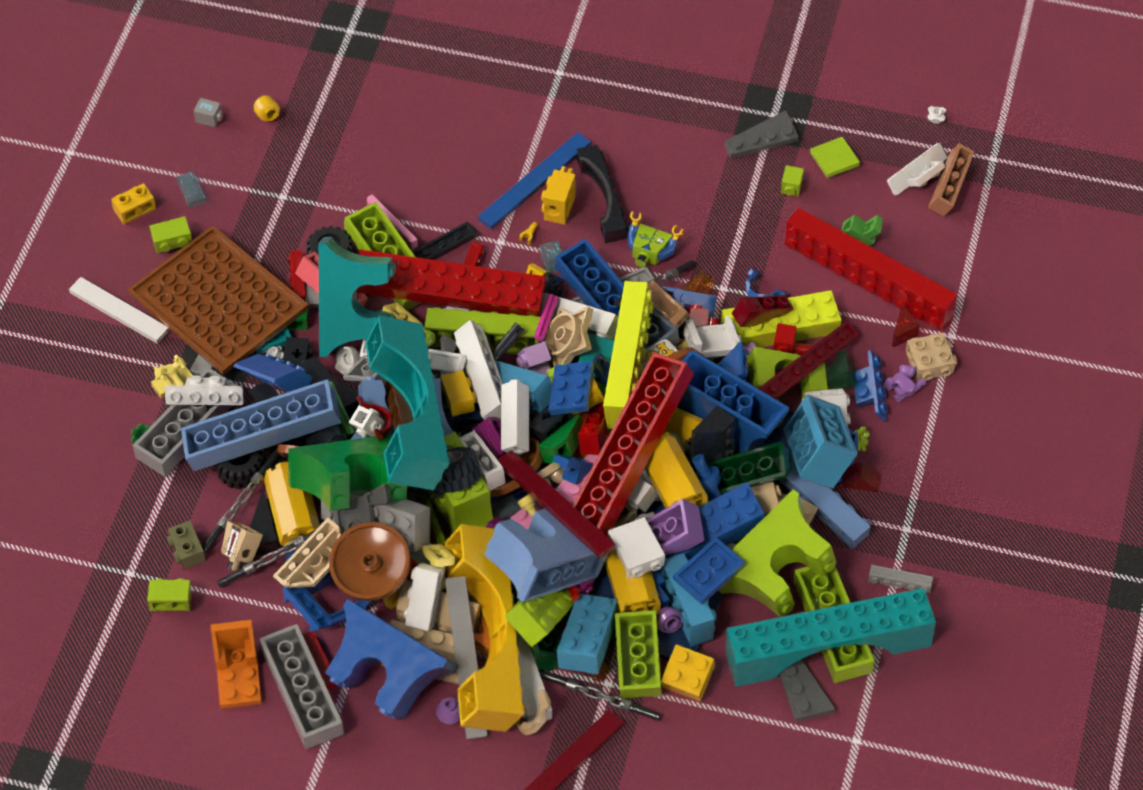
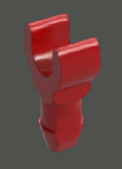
(574, 591)

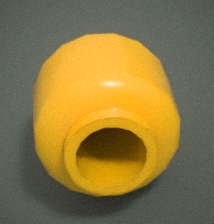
(266, 108)

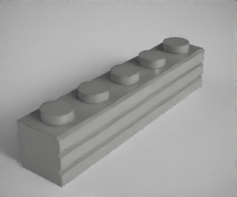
(899, 578)

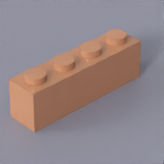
(951, 179)

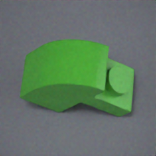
(862, 230)

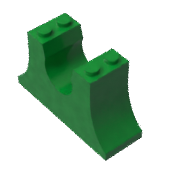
(341, 467)

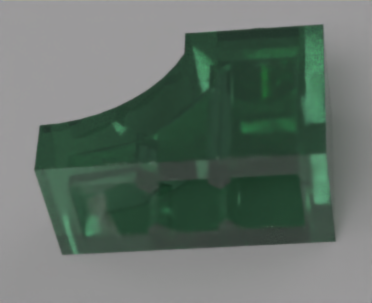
(841, 373)

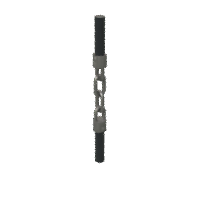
(669, 275)
(256, 479)
(250, 567)
(625, 704)

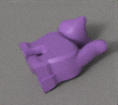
(903, 384)

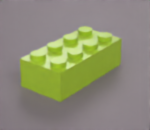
(539, 616)
(638, 654)

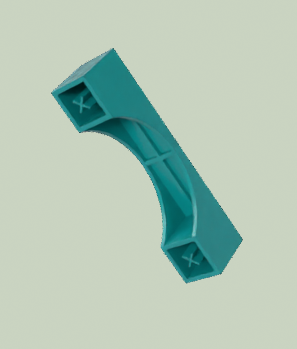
(417, 449)
(769, 646)

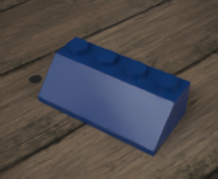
(275, 372)

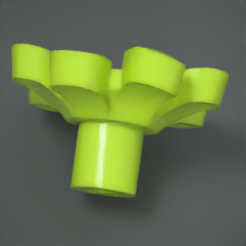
(862, 441)

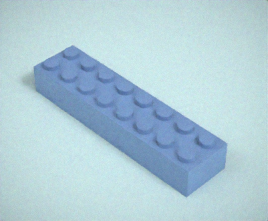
(260, 425)

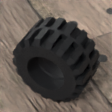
(338, 235)
(240, 475)

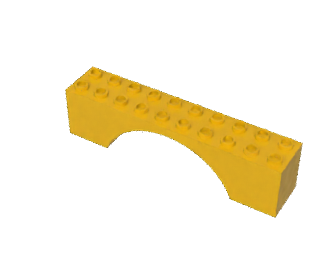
(493, 694)

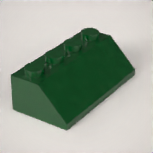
(753, 467)
(546, 649)

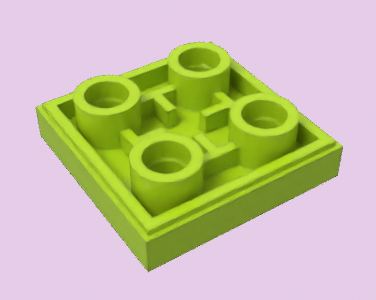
(834, 157)

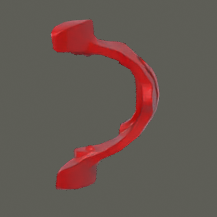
(383, 413)

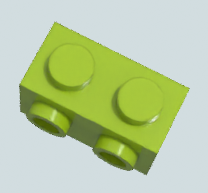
(170, 234)
(169, 595)

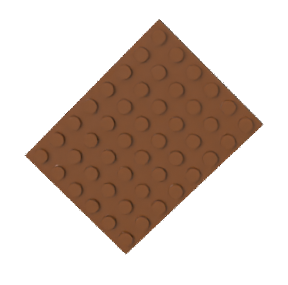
(218, 299)

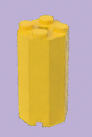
(673, 474)
(291, 507)
(632, 593)

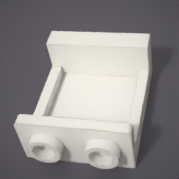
(712, 339)
(637, 548)

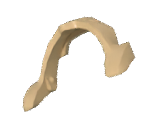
(532, 727)

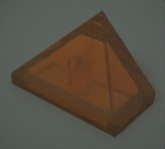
(700, 283)

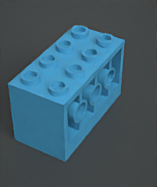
(820, 441)

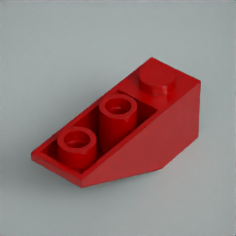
(593, 431)

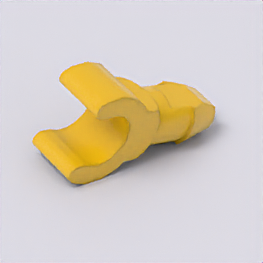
(529, 233)

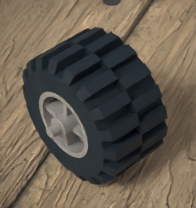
(462, 470)

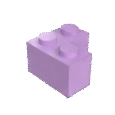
(535, 358)

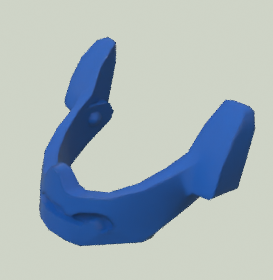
(753, 274)

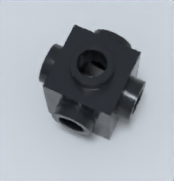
(554, 284)

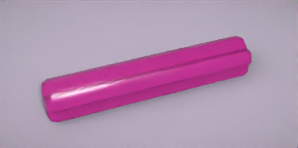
(546, 317)

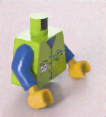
(651, 244)

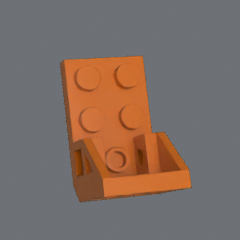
(236, 664)

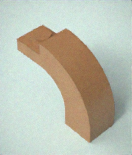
(667, 305)

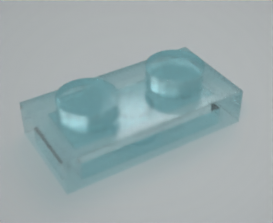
(191, 189)

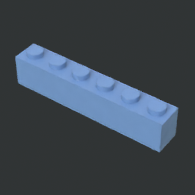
(831, 508)

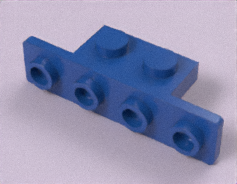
(870, 386)

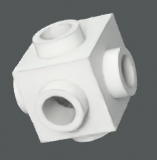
(366, 421)

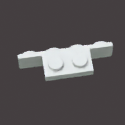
(919, 170)
(204, 392)

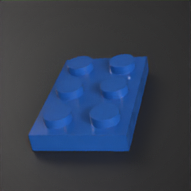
(571, 388)
(708, 570)

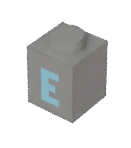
(208, 112)

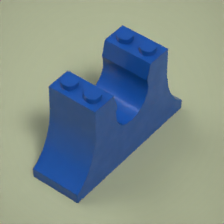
(753, 410)
(407, 661)

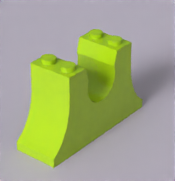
(465, 506)
(772, 544)

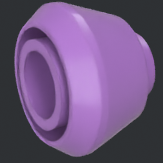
(669, 620)
(448, 711)

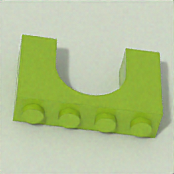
(764, 362)

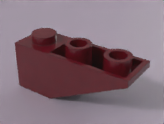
(757, 310)

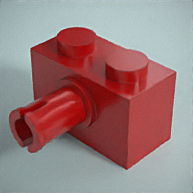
(785, 340)

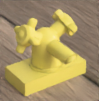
(170, 375)
(438, 557)

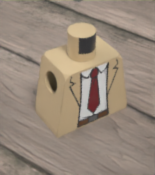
(240, 544)

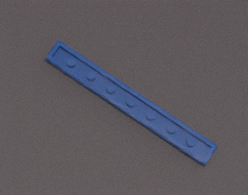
(532, 181)

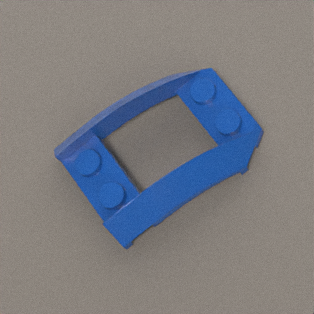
(310, 609)

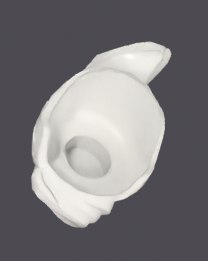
(346, 358)

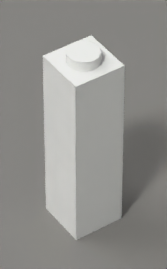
(515, 417)

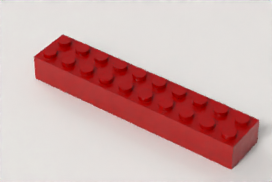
(870, 269)
(460, 285)
(632, 440)

